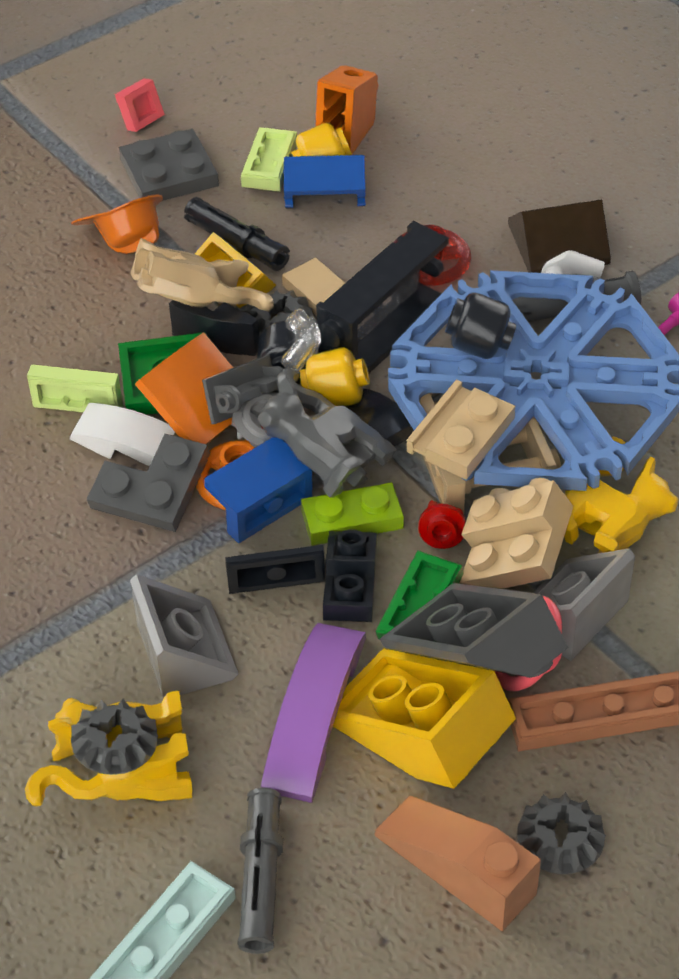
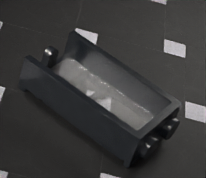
(383, 297)

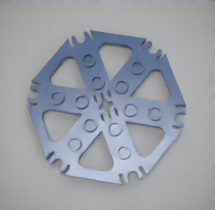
(566, 372)

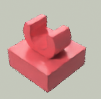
(139, 104)

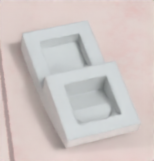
(113, 428)

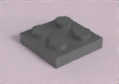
(169, 165)

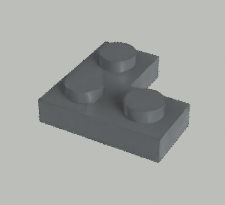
(155, 495)

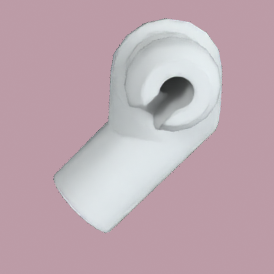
(574, 263)

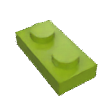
(360, 509)

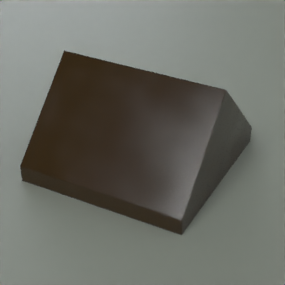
(557, 229)

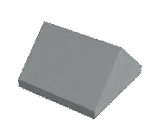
(589, 594)
(181, 637)

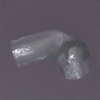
(306, 339)

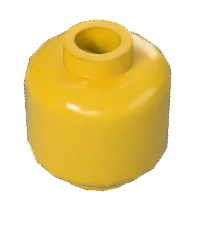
(321, 141)
(336, 376)

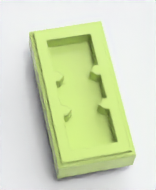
(266, 159)
(72, 388)

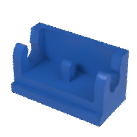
(324, 176)

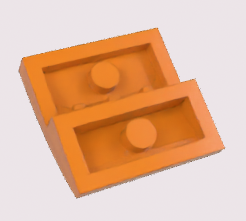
(178, 389)

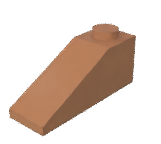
(465, 858)

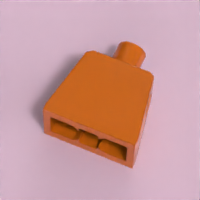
(348, 99)

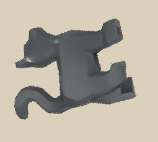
(330, 442)

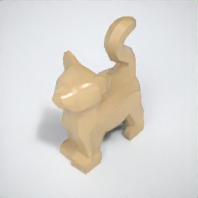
(193, 279)

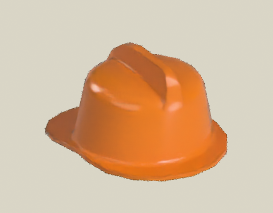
(127, 224)

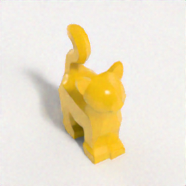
(619, 517)
(151, 781)

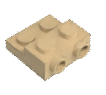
(515, 535)

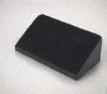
(275, 569)

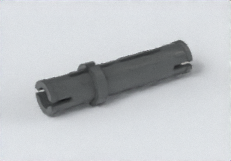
(261, 848)

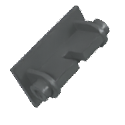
(237, 385)

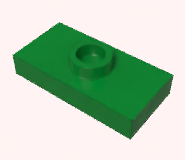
(421, 583)

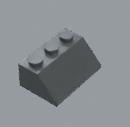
(483, 630)

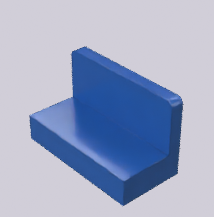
(260, 487)

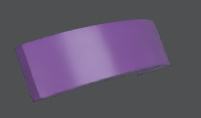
(310, 710)

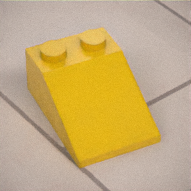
(425, 714)

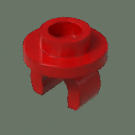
(441, 525)

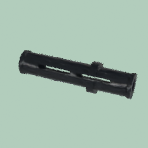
(248, 240)

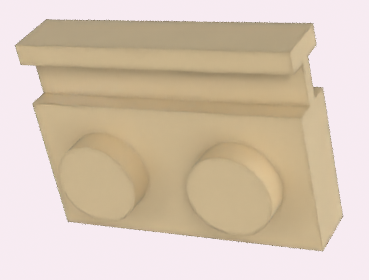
(461, 429)

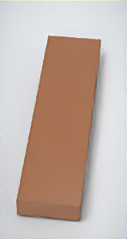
(595, 711)

